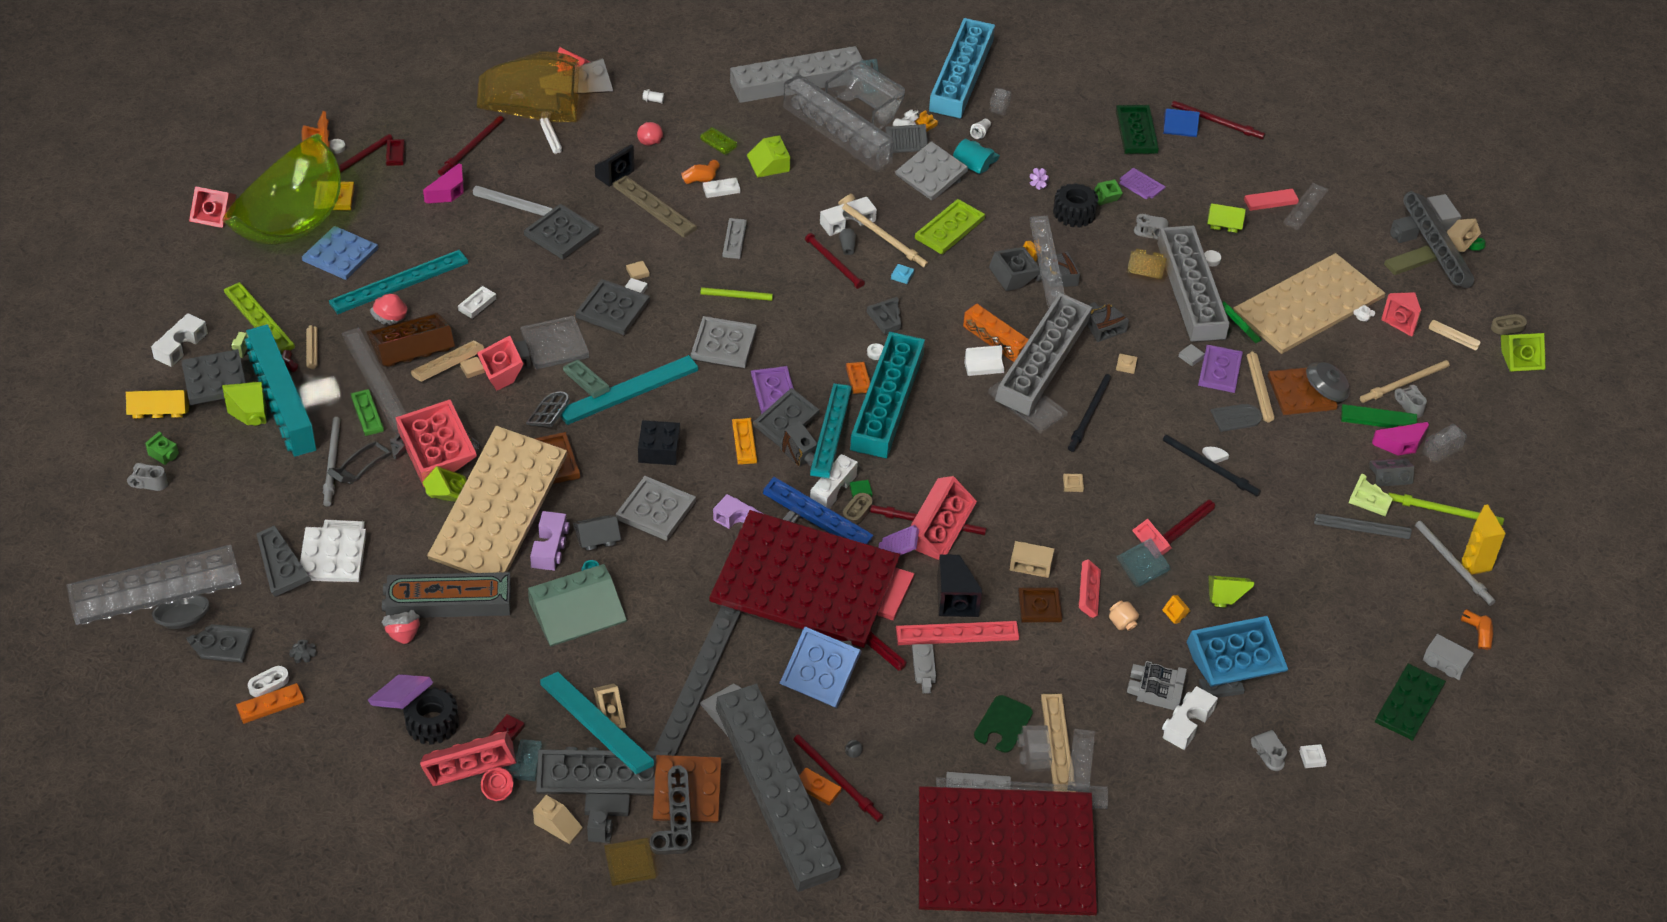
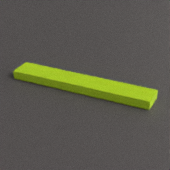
(257, 315)

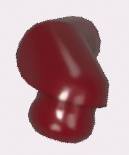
(292, 366)

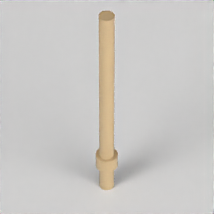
(911, 253)
(1378, 392)

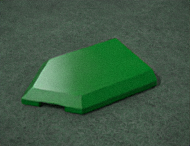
(1240, 322)

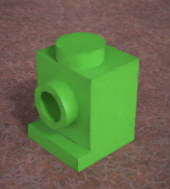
(1108, 192)
(161, 448)

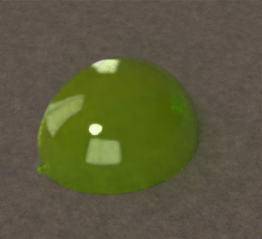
(289, 196)

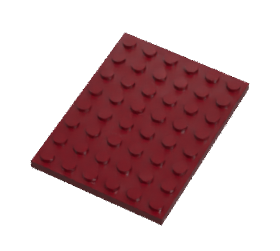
(805, 578)
(1006, 851)

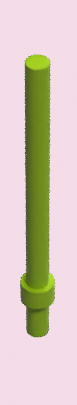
(1407, 500)

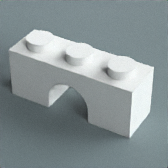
(835, 218)
(169, 348)
(842, 473)
(1196, 705)

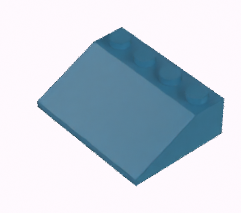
(1236, 651)

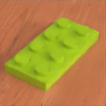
(949, 226)

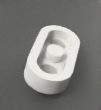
(267, 681)

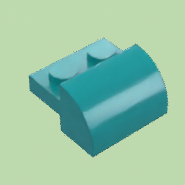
(975, 156)

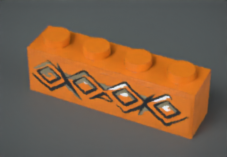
(994, 331)

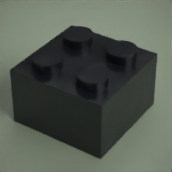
(659, 442)

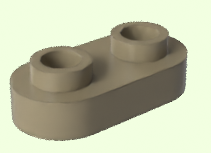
(1508, 324)
(855, 509)

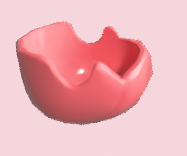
(650, 133)
(497, 784)

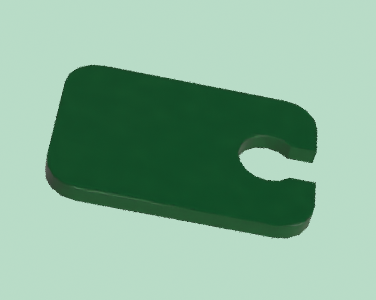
(1005, 718)

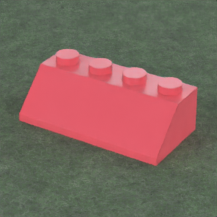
(942, 516)
(468, 758)

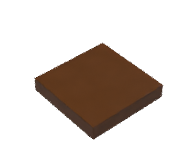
(1039, 605)

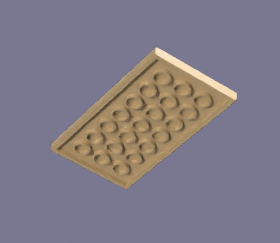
(1308, 303)
(497, 503)

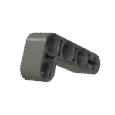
(675, 809)

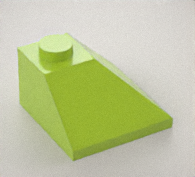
(1524, 351)
(246, 402)
(444, 484)
(1227, 589)

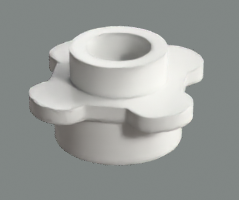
(910, 115)
(1364, 313)

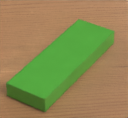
(367, 412)

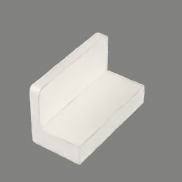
(984, 360)

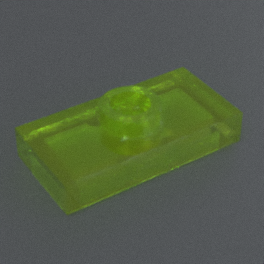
(718, 140)

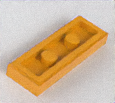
(744, 441)

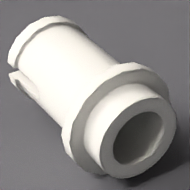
(653, 96)

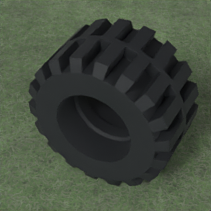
(1075, 205)
(432, 728)

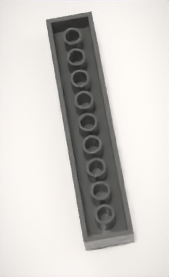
(777, 788)

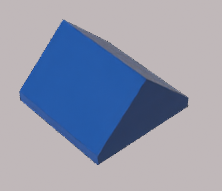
(1181, 122)

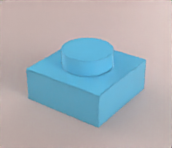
(902, 274)

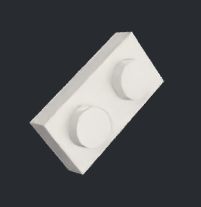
(721, 187)
(477, 302)

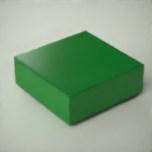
(860, 487)

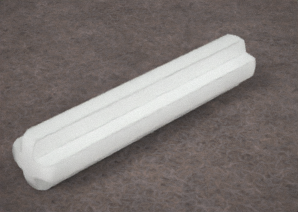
(551, 135)

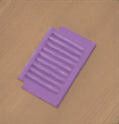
(1141, 184)
(901, 541)

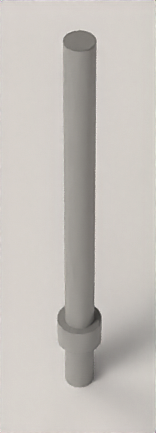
(329, 487)
(1478, 588)

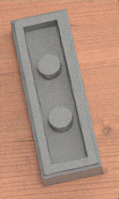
(734, 238)

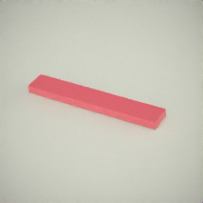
(957, 633)

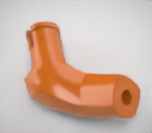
(701, 173)
(1483, 626)

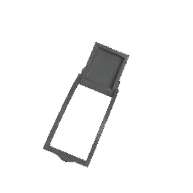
(349, 477)

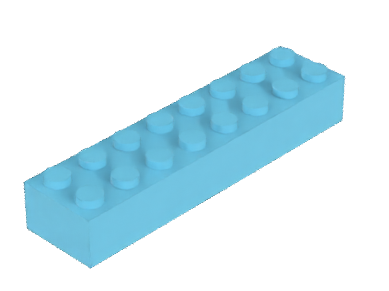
(962, 68)

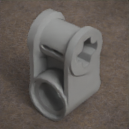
(1150, 226)
(1411, 400)
(148, 476)
(1270, 750)

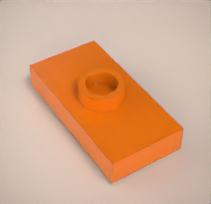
(858, 377)
(819, 786)

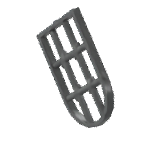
(543, 413)

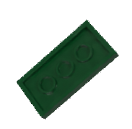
(1137, 129)
(1410, 701)

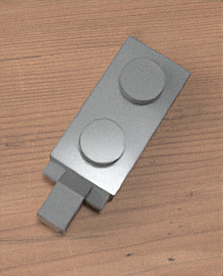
(924, 665)

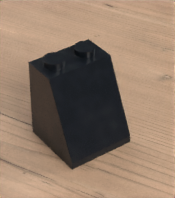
(957, 588)

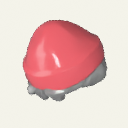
(389, 309)
(402, 626)

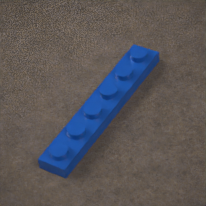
(815, 512)

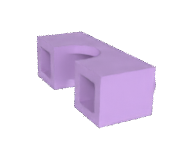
(731, 511)
(547, 553)

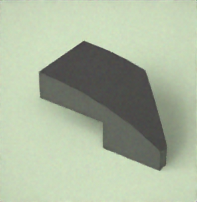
(398, 447)

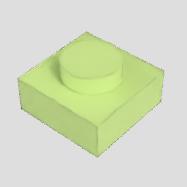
(239, 343)

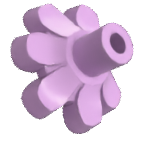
(1039, 178)

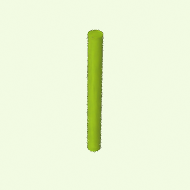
(736, 294)

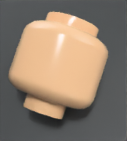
(1124, 615)

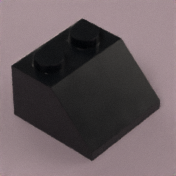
(615, 166)

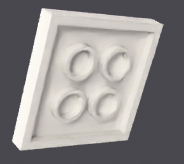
(333, 553)

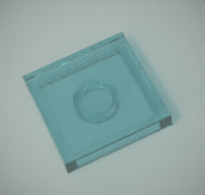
(1143, 563)

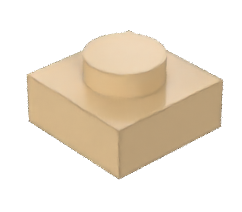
(1126, 363)

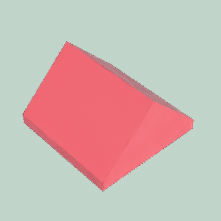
(1402, 312)

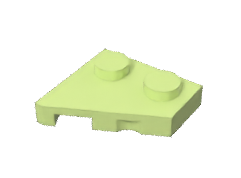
(1370, 497)

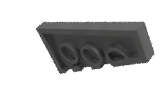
(280, 563)

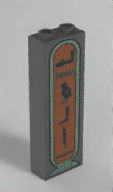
(448, 594)

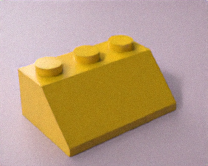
(157, 403)
(1483, 543)

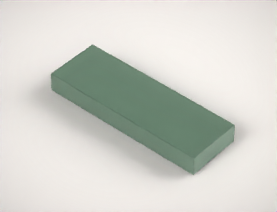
(586, 378)

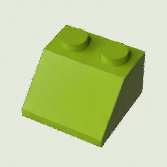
(769, 157)
(1225, 217)

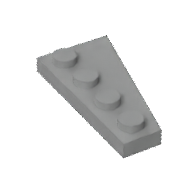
(594, 77)

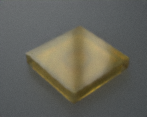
(629, 861)

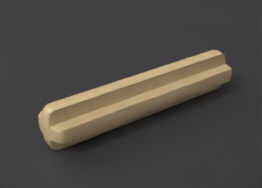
(1455, 335)
(312, 347)

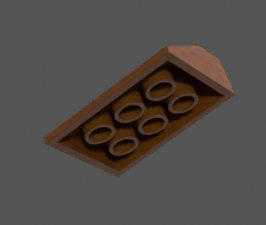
(411, 339)

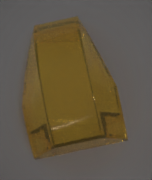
(532, 87)

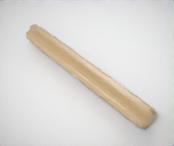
(1260, 387)

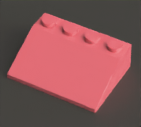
(435, 439)

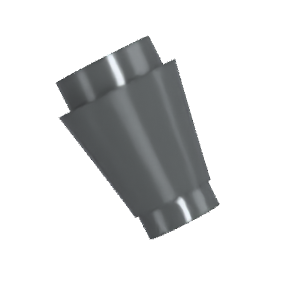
(847, 239)

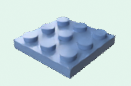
(340, 252)
(820, 667)

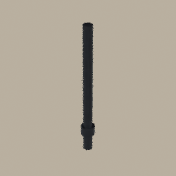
(1078, 434)
(1241, 483)

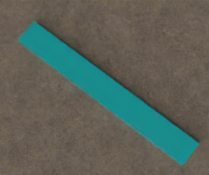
(398, 281)
(629, 389)
(831, 431)
(597, 723)

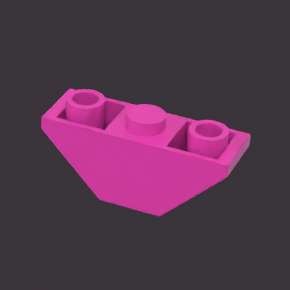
(446, 187)
(1401, 439)

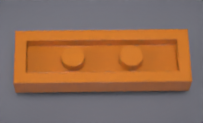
(270, 703)

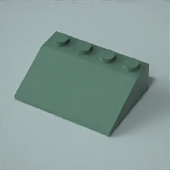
(576, 605)

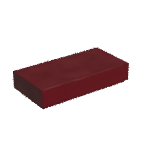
(395, 152)

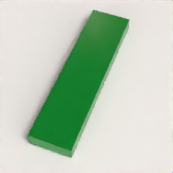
(1376, 417)

